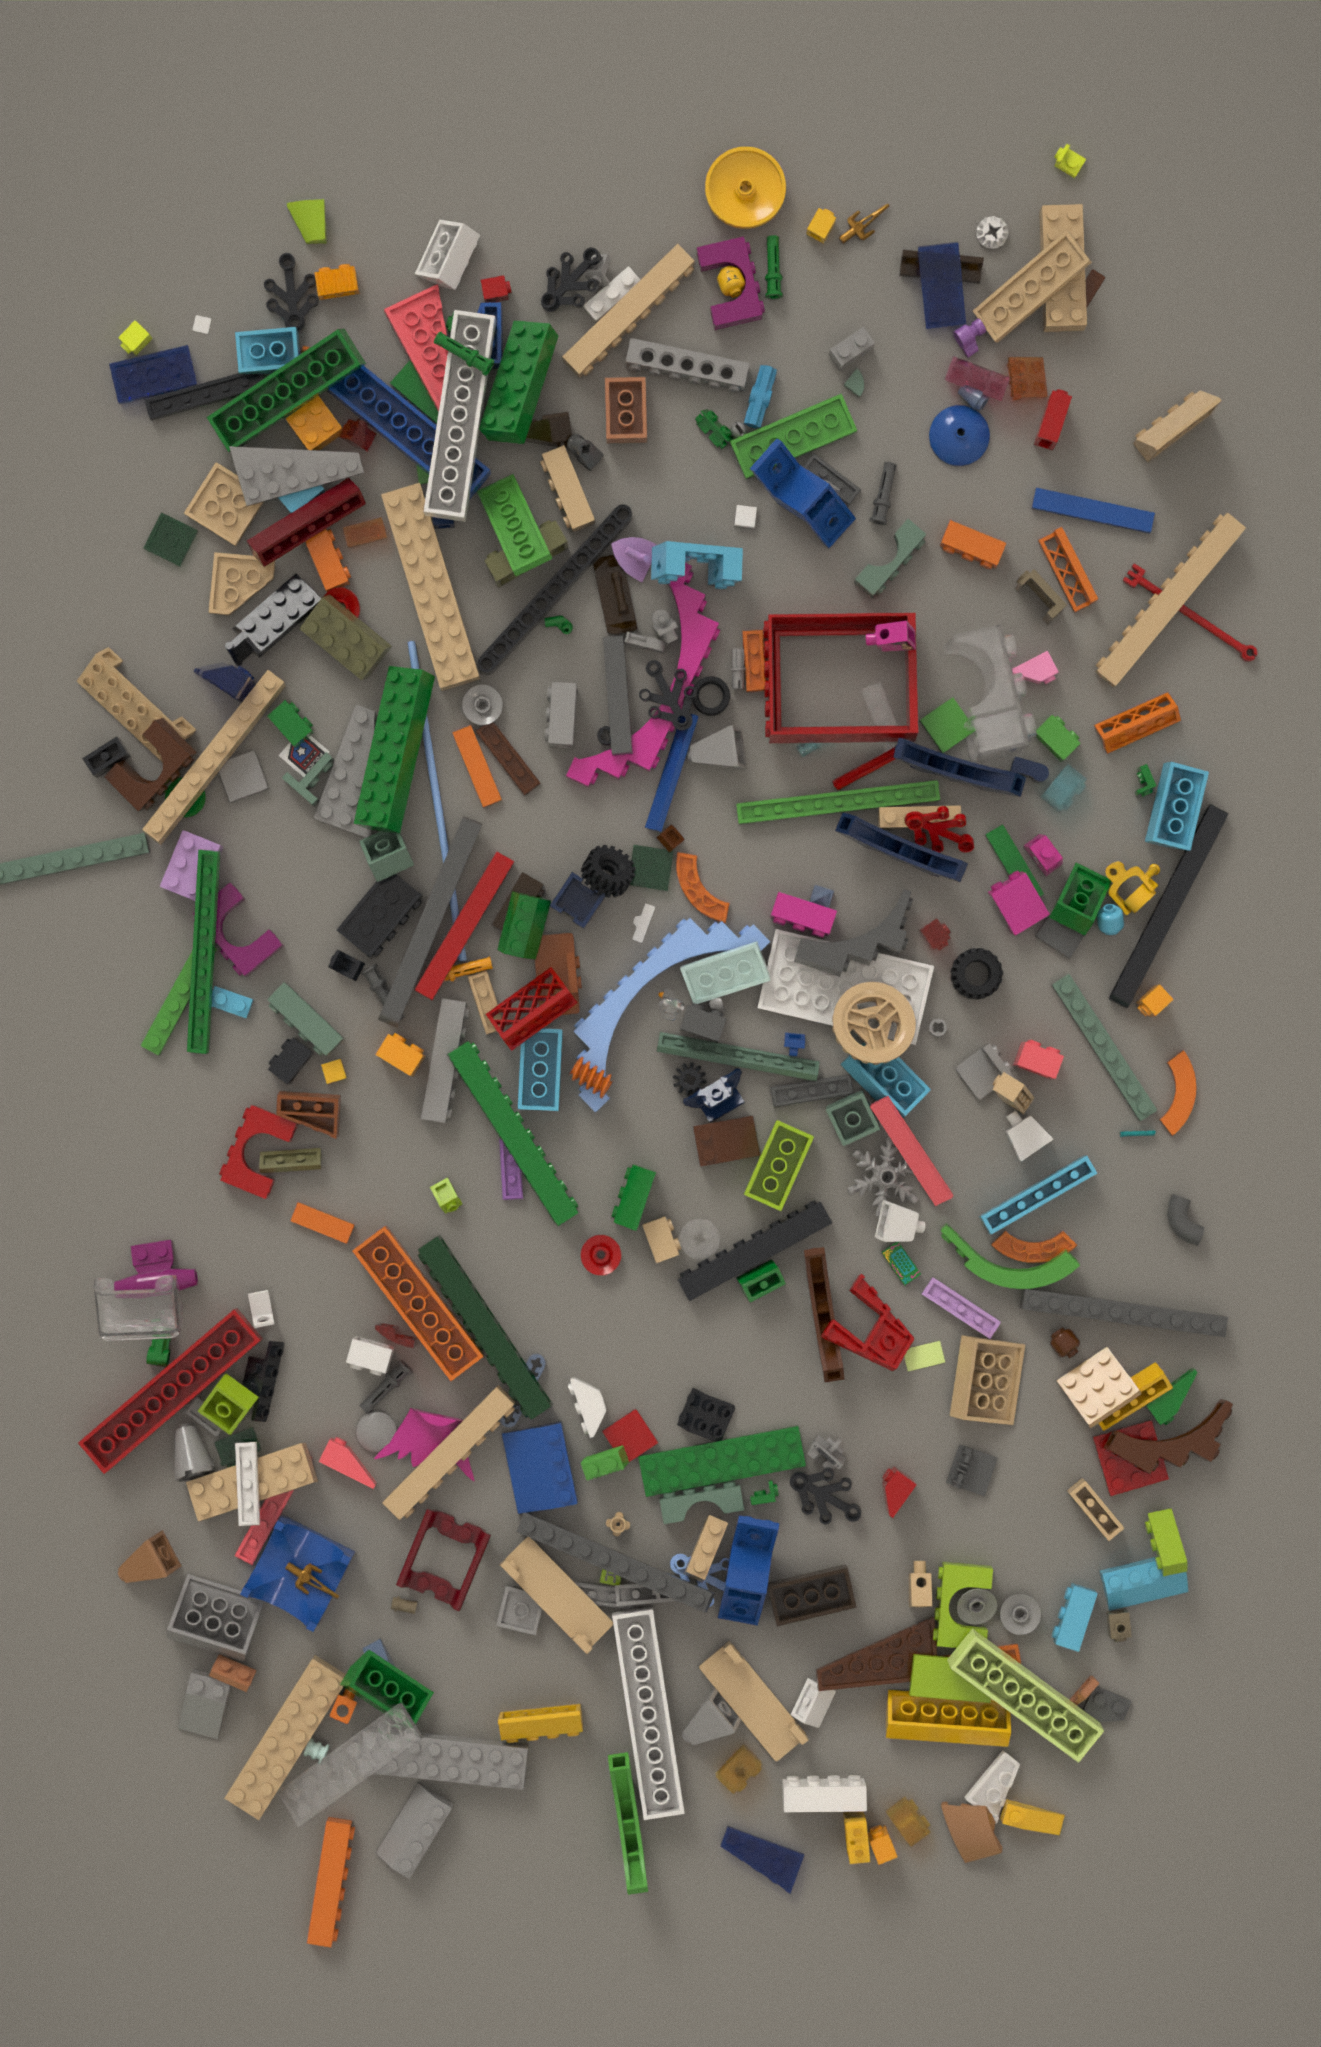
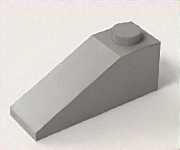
(636, 1594)

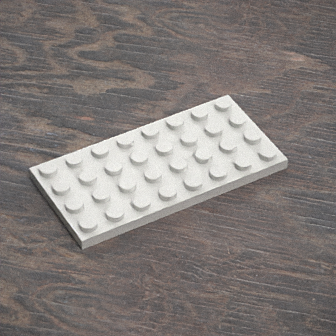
(813, 994)

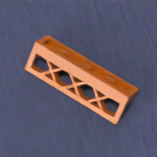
(1075, 567)
(1140, 725)

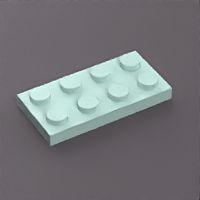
(725, 973)

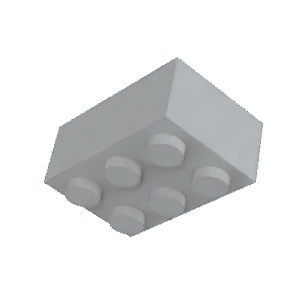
(561, 715)

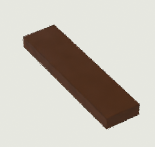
(508, 758)

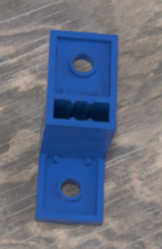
(802, 493)
(748, 1570)

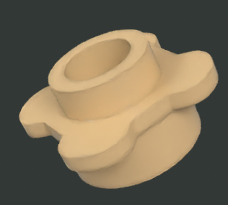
(618, 1529)

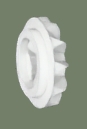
(989, 241)

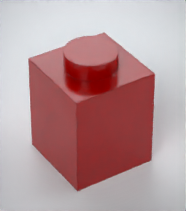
(495, 289)

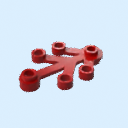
(917, 820)

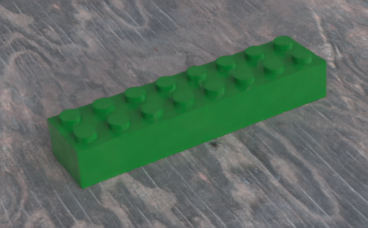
(286, 389)
(394, 749)

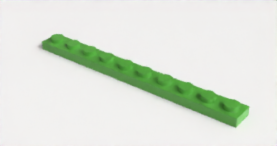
(838, 802)

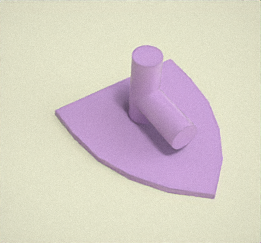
(633, 556)

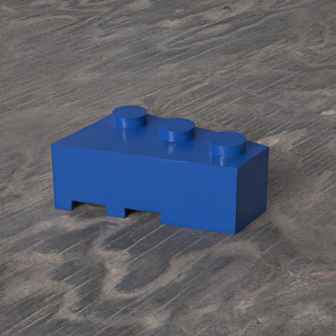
(496, 310)

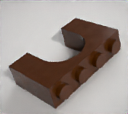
(175, 755)

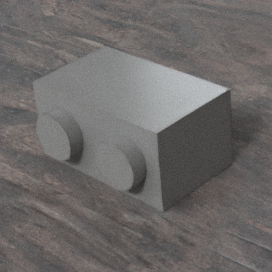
(851, 348)

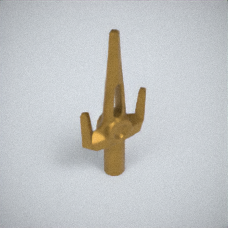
(857, 228)
(304, 1576)

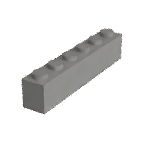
(442, 1071)

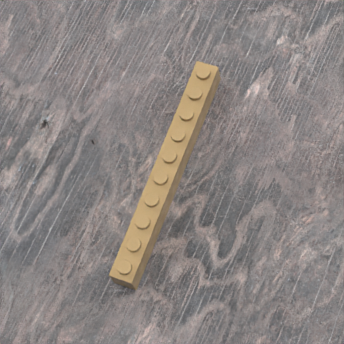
(1170, 599)
(214, 757)

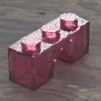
(970, 374)

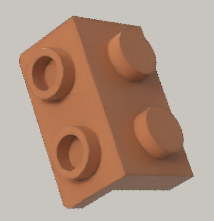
(232, 1673)

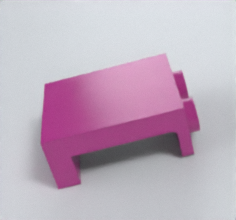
(1018, 902)

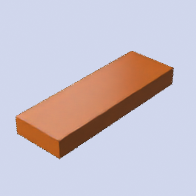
(754, 660)
(322, 1222)

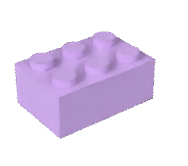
(182, 868)

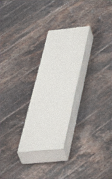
(247, 1484)

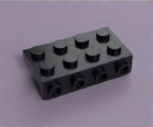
(379, 914)

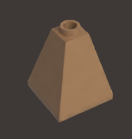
(150, 1561)

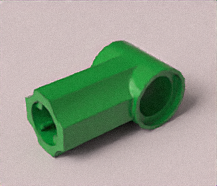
(159, 1352)

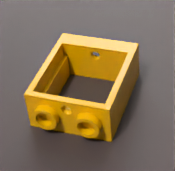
(856, 1837)

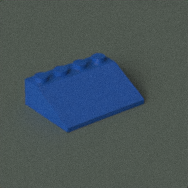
(540, 1468)

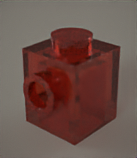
(358, 434)
(936, 934)

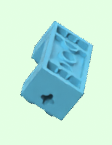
(722, 561)

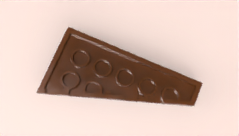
(881, 1662)

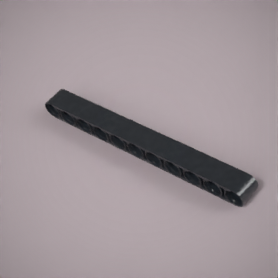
(559, 580)
(1168, 906)

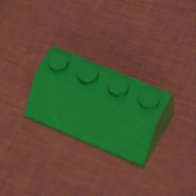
(385, 1685)

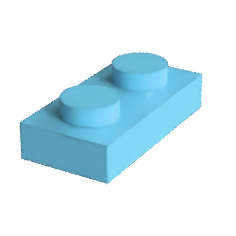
(231, 1002)

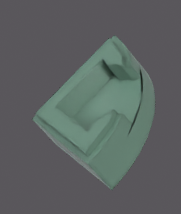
(855, 383)

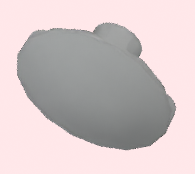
(375, 1431)

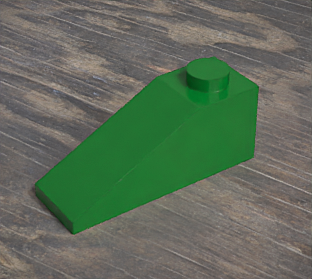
(1168, 1404)

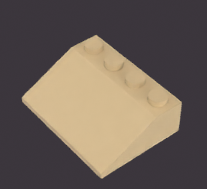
(1175, 424)
(987, 1380)

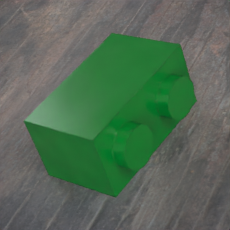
(290, 723)
(761, 1280)

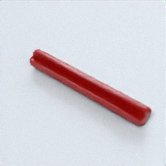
(864, 769)

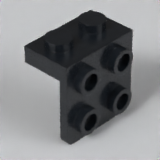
(706, 1415)

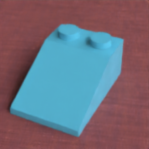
(266, 349)

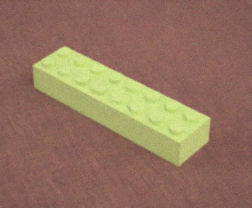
(1025, 1695)

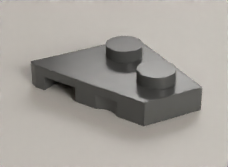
(1106, 1705)

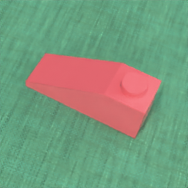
(344, 1460)

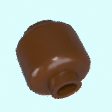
(1065, 1343)

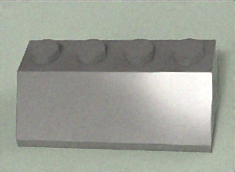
(414, 1830)

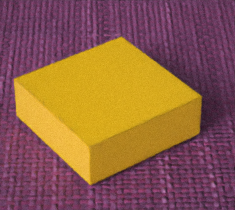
(333, 1071)

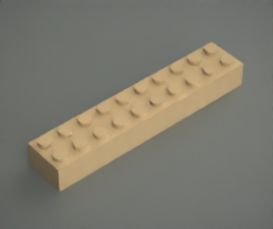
(430, 587)

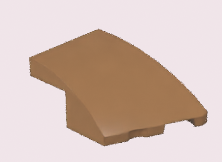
(972, 1830)

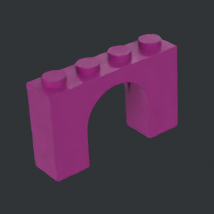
(747, 306)
(248, 957)

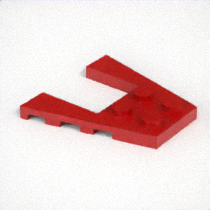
(887, 1339)

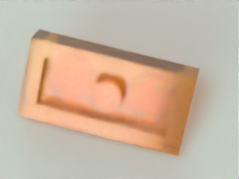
(365, 532)

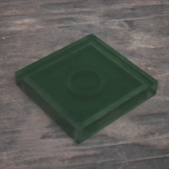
(170, 539)
(651, 867)

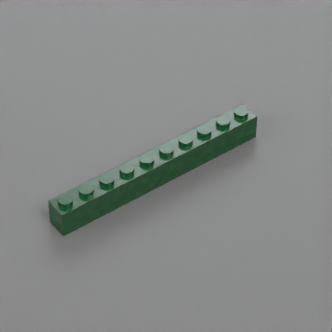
(485, 1327)

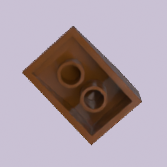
(726, 1141)

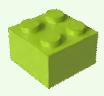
(228, 1404)

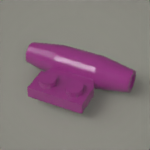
(153, 1262)

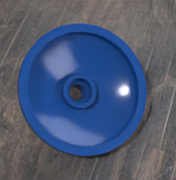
(958, 449)

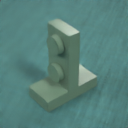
(311, 778)

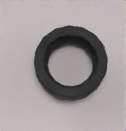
(726, 696)

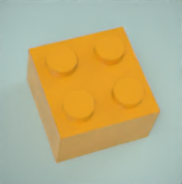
(314, 425)
(400, 1054)

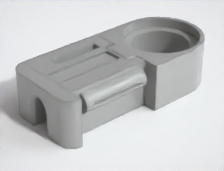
(645, 642)

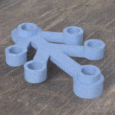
(709, 1579)

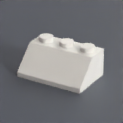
(447, 254)

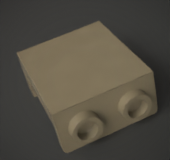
(1044, 592)

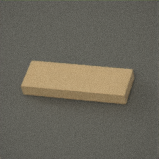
(484, 999)

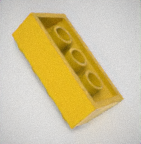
(540, 1722)

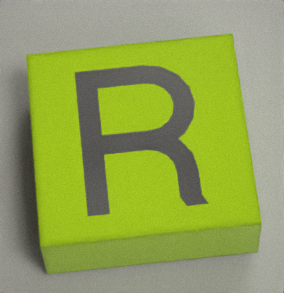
(609, 1578)

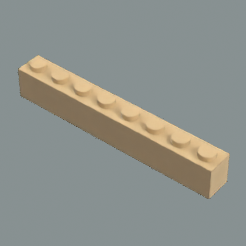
(628, 311)
(449, 1452)

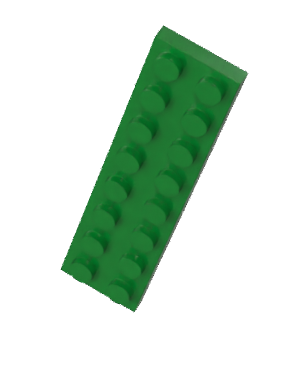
(722, 1461)

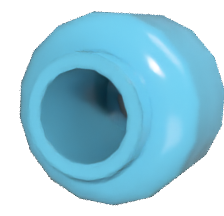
(1110, 919)

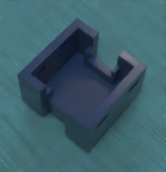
(577, 901)

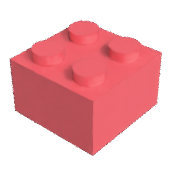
(1038, 1060)

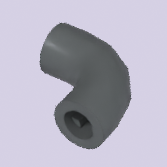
(1180, 1222)

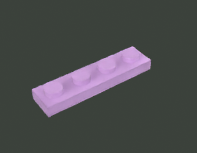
(961, 1307)

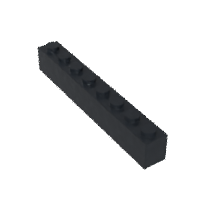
(754, 1251)

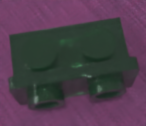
(226, 1446)

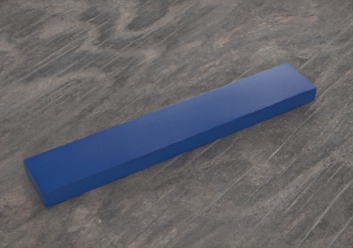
(1093, 510)
(670, 776)

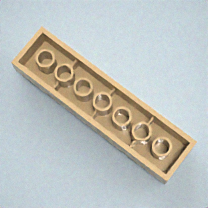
(286, 1737)

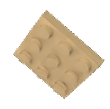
(222, 506)
(1098, 1387)

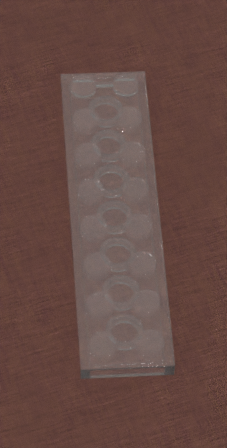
(350, 1764)

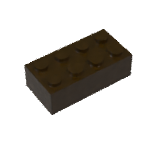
(811, 1595)

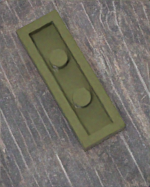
(290, 1160)

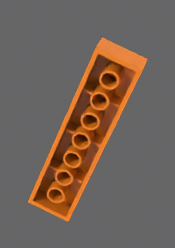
(418, 1303)

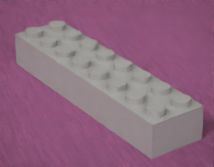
(462, 1761)

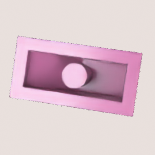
(1038, 669)

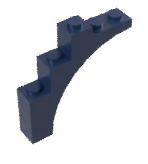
(959, 770)
(900, 849)

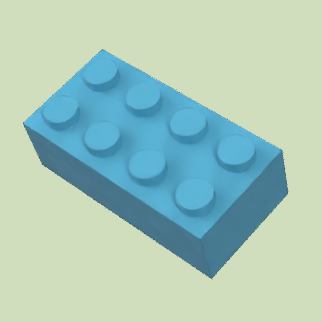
(541, 1071)

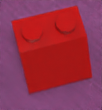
(896, 1489)

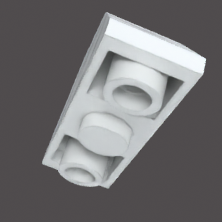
(589, 1404)

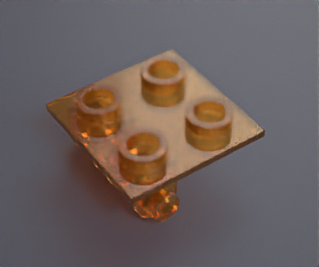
(1027, 377)

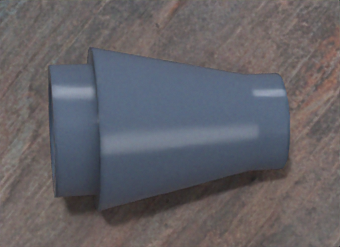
(973, 397)

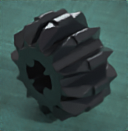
(692, 1073)

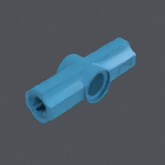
(760, 396)

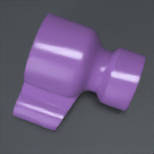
(966, 336)

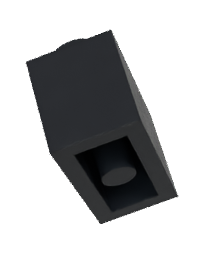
(106, 757)
(290, 1060)

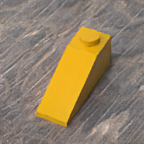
(1031, 1818)

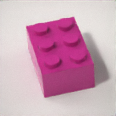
(803, 915)

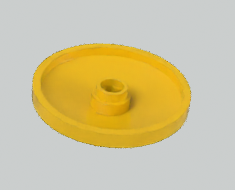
(745, 187)

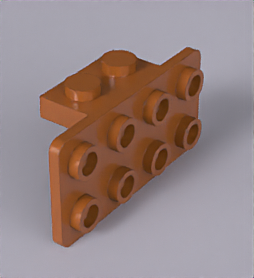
(559, 953)

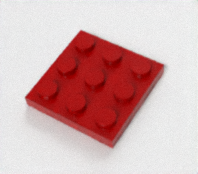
(1121, 1475)

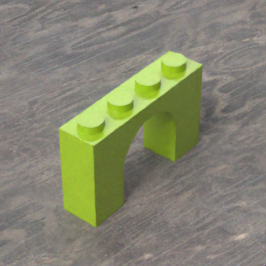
(953, 1578)

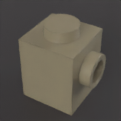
(1118, 1625)

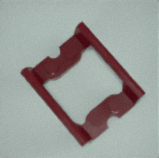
(441, 1587)

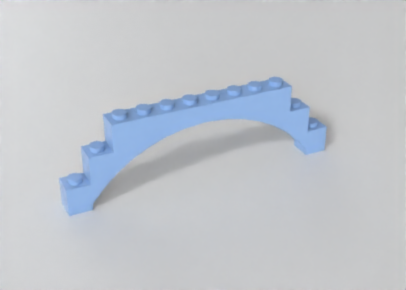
(683, 944)

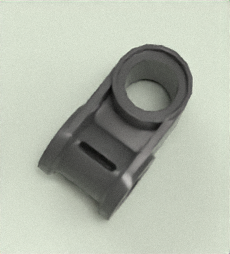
(585, 451)

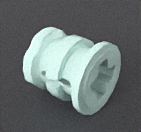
(316, 1750)

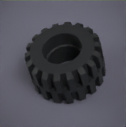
(994, 973)

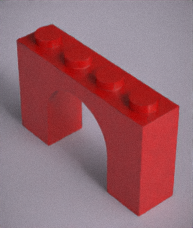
(237, 1170)

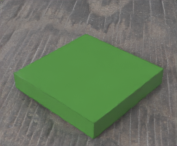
(946, 725)

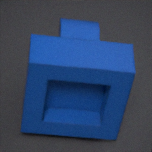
(794, 1042)

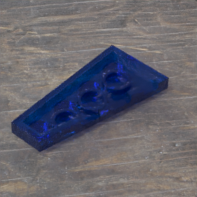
(768, 1858)

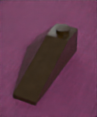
(550, 430)

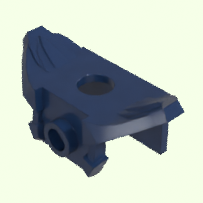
(718, 1097)

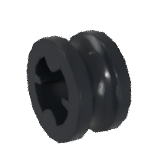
(600, 733)

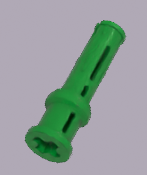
(773, 277)
(471, 357)

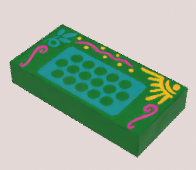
(901, 1263)

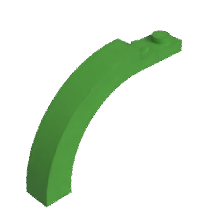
(1024, 1278)

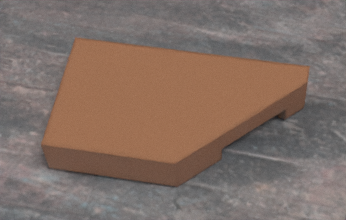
(1084, 1690)

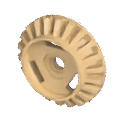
(889, 1008)

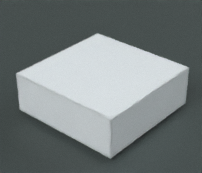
(745, 516)

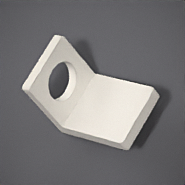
(261, 1308)

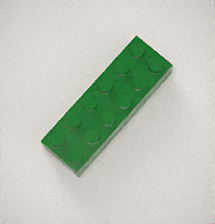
(518, 382)

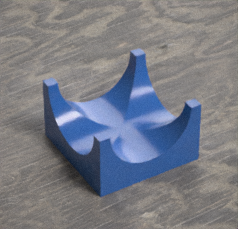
(299, 1546)

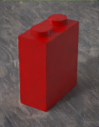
(1053, 419)

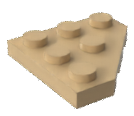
(236, 581)

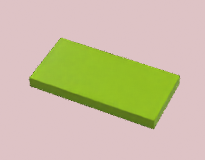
(935, 1679)

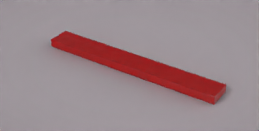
(464, 926)

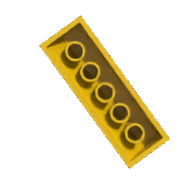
(946, 1720)

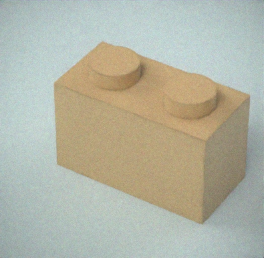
(661, 1239)

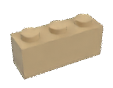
(1095, 1509)
(705, 1548)

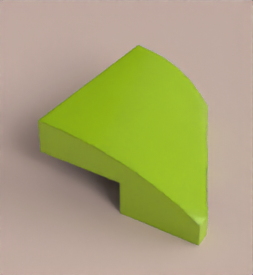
(310, 219)

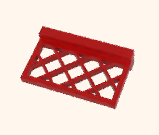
(537, 1017)

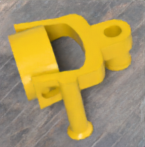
(1141, 894)

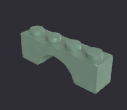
(873, 578)
(727, 1498)

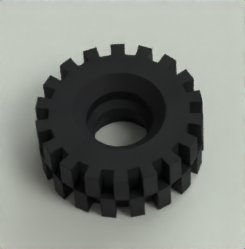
(615, 863)

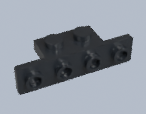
(261, 1379)

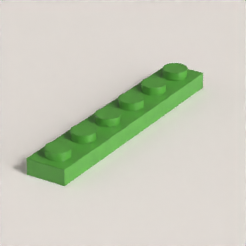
(170, 1011)

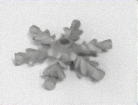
(890, 1181)

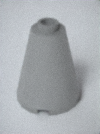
(190, 1454)

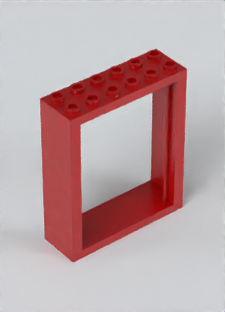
(832, 624)

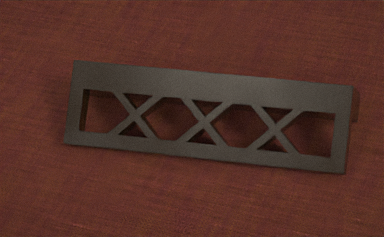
(970, 266)

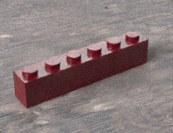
(306, 522)

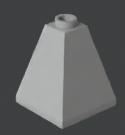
(720, 749)
(711, 1721)

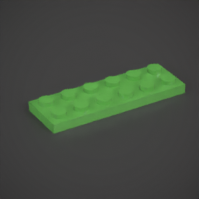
(798, 432)
(514, 525)

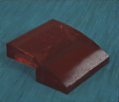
(391, 1332)

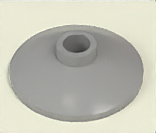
(480, 694)
(978, 1612)
(1025, 1623)

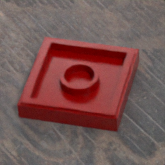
(631, 1433)

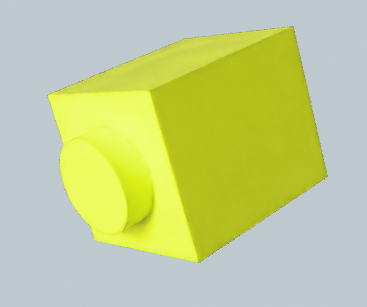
(134, 338)

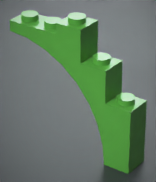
(628, 1823)

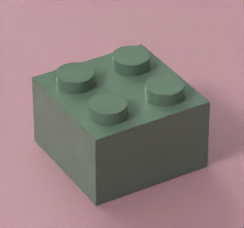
(386, 854)
(852, 1117)

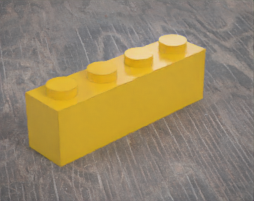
(1151, 1383)

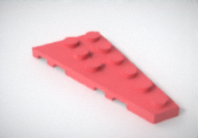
(416, 326)

